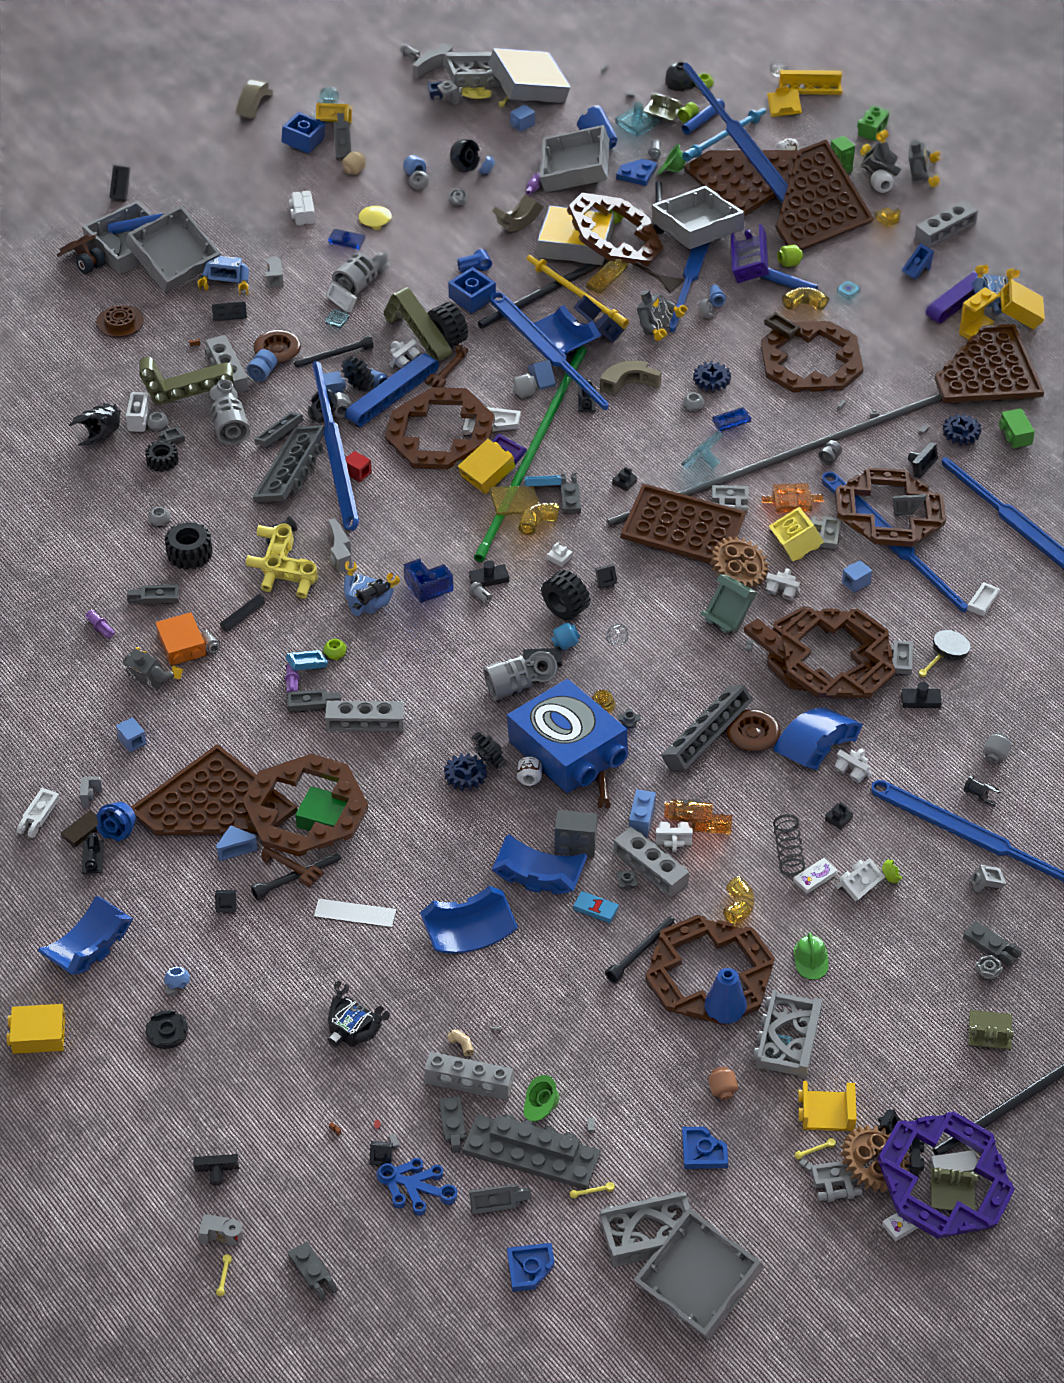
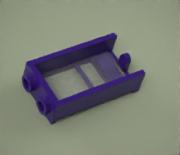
(749, 256)

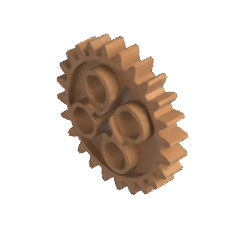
(740, 561)
(859, 1149)

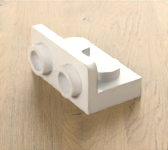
(860, 880)

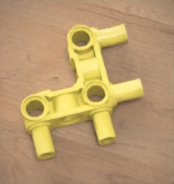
(285, 568)

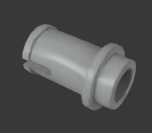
(407, 50)
(655, 152)
(477, 590)
(211, 643)

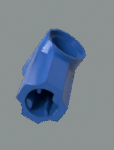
(479, 259)

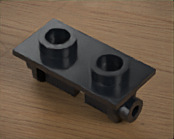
(229, 311)
(585, 402)
(92, 854)

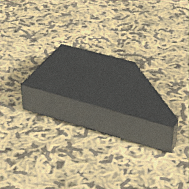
(112, 242)
(172, 434)
(907, 504)

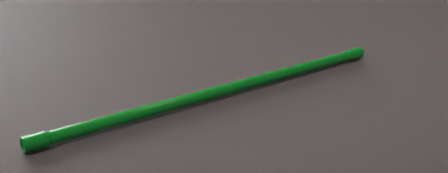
(578, 356)

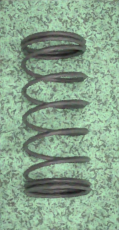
(792, 846)

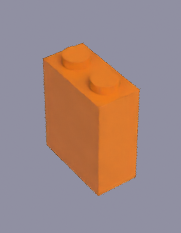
(180, 639)

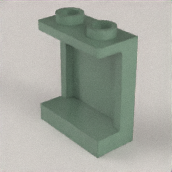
(729, 604)

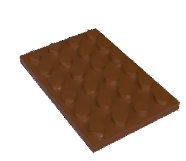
(680, 523)

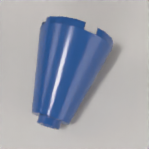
(596, 117)
(726, 997)

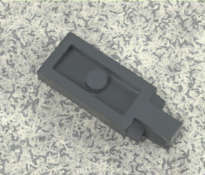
(342, 137)
(154, 594)
(310, 699)
(452, 1121)
(497, 1198)

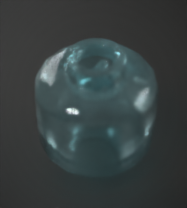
(328, 95)

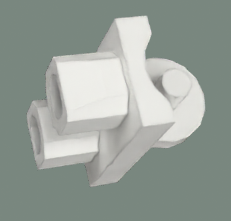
(401, 351)
(784, 582)
(856, 762)
(674, 836)

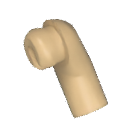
(464, 1040)

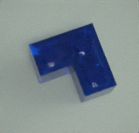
(427, 583)

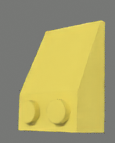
(796, 534)

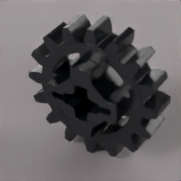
(357, 373)
(488, 750)

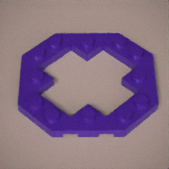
(901, 1182)

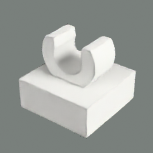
(559, 555)

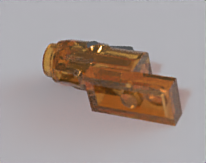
(699, 814)

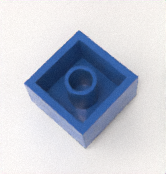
(303, 132)
(471, 289)

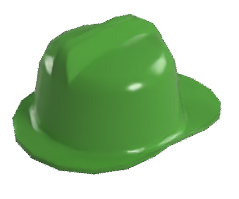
(674, 161)
(811, 957)
(540, 1098)

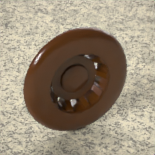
(120, 320)
(279, 342)
(753, 730)

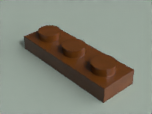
(766, 638)

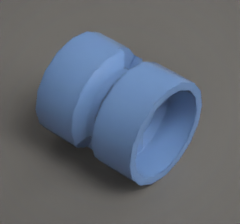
(261, 365)

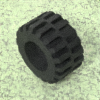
(450, 323)
(188, 545)
(565, 595)

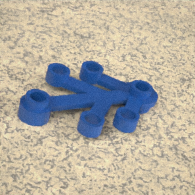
(415, 1183)

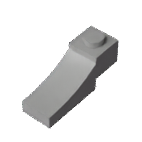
(430, 60)
(341, 550)

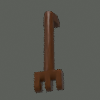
(438, 380)
(603, 798)
(307, 876)

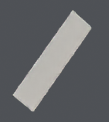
(355, 912)

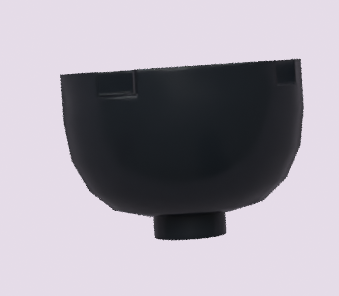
(677, 78)
(464, 155)

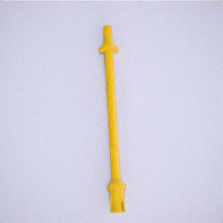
(541, 266)

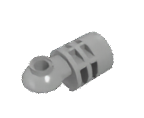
(360, 271)
(228, 414)
(518, 674)

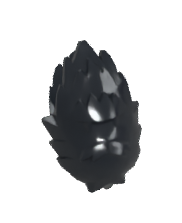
(99, 422)

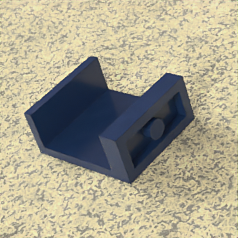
(605, 324)

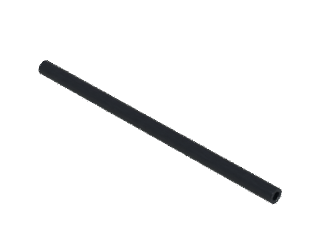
(541, 292)
(1006, 1106)

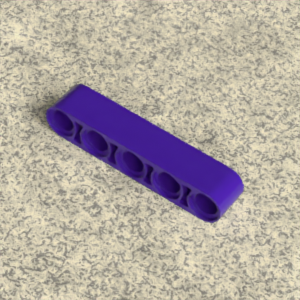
(951, 300)

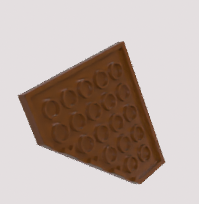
(735, 177)
(819, 200)
(990, 368)
(206, 798)

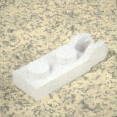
(38, 811)

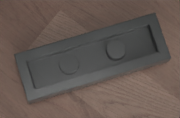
(278, 429)

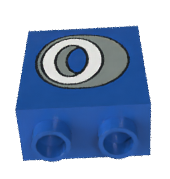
(568, 735)

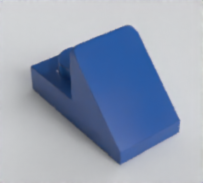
(919, 260)

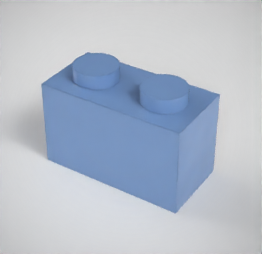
(642, 811)

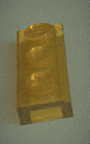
(606, 276)

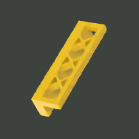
(812, 79)

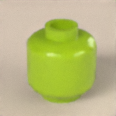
(789, 256)

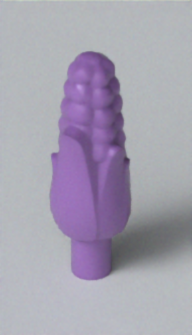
(533, 184)

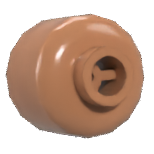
(723, 1083)

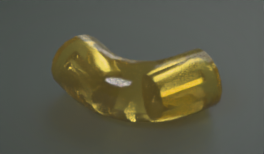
(805, 295)
(536, 514)
(743, 903)

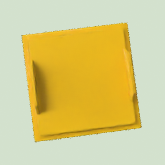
(784, 102)

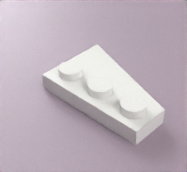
(504, 420)

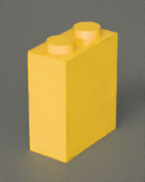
(1022, 304)
(486, 466)
(36, 1028)

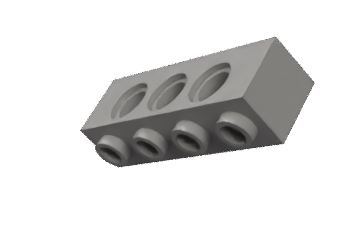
(946, 224)
(220, 352)
(365, 716)
(651, 861)
(468, 1076)

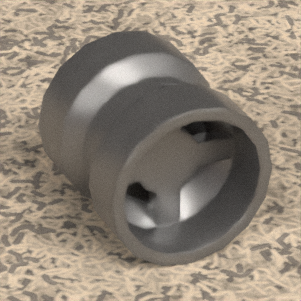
(832, 450)

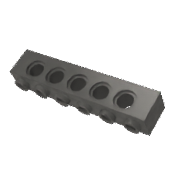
(706, 728)

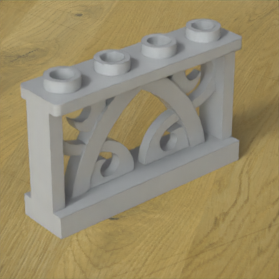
(460, 65)
(802, 1057)
(631, 1215)

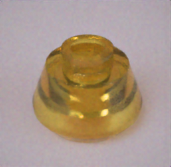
(604, 699)

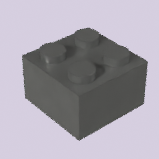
(575, 833)

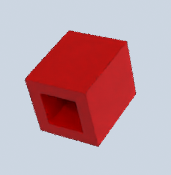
(358, 466)

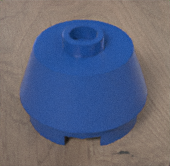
(115, 821)

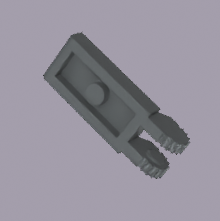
(570, 495)
(991, 943)
(311, 1269)

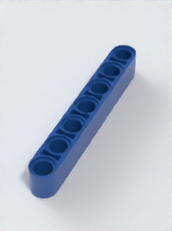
(391, 390)

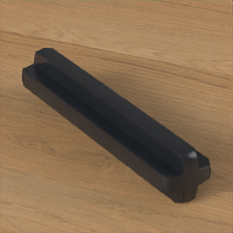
(242, 612)

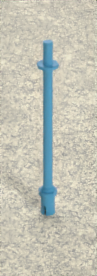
(696, 150)

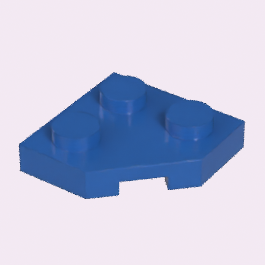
(637, 171)
(702, 1149)
(529, 1265)

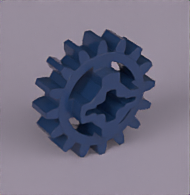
(712, 376)
(961, 429)
(465, 771)

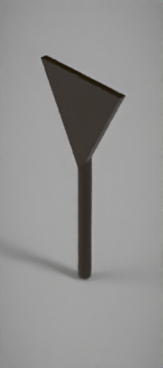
(669, 282)

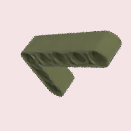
(406, 305)
(183, 385)

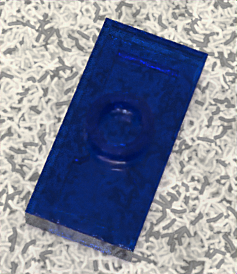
(346, 238)
(731, 419)

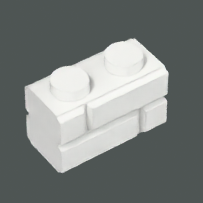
(302, 208)
(137, 411)

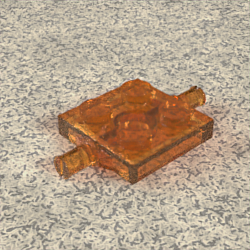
(791, 496)

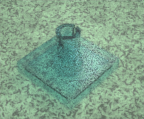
(636, 120)
(703, 451)

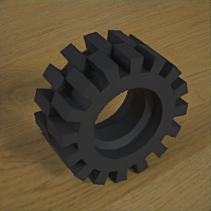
(161, 448)

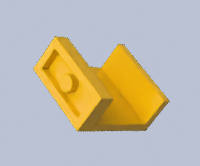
(328, 112)
(973, 313)
(827, 1109)

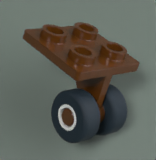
(88, 258)

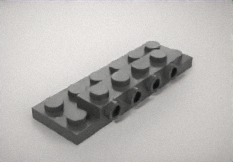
(291, 464)
(532, 1149)

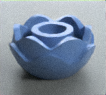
(487, 165)
(176, 977)

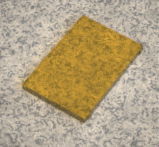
(513, 499)

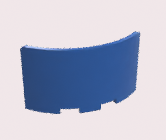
(565, 331)
(813, 733)
(537, 869)
(469, 925)
(89, 938)

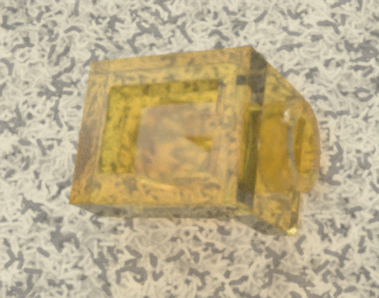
(888, 216)

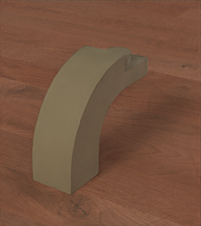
(251, 96)
(521, 216)
(629, 372)

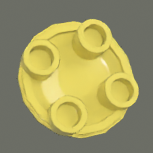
(476, 93)
(374, 217)

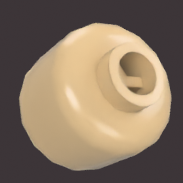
(354, 163)

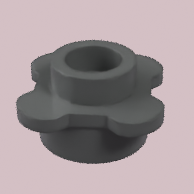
(629, 718)
(627, 879)

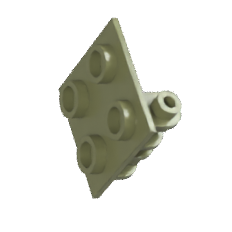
(658, 107)
(990, 1029)
(952, 1186)

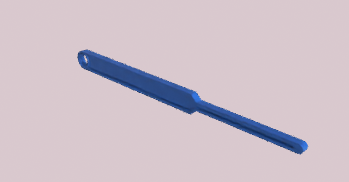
(743, 140)
(690, 274)
(542, 343)
(336, 455)
(1012, 516)
(904, 553)
(959, 826)

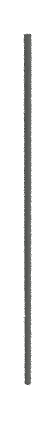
(806, 447)

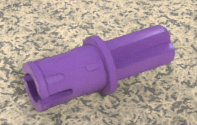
(99, 624)
(292, 679)

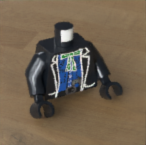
(351, 1021)

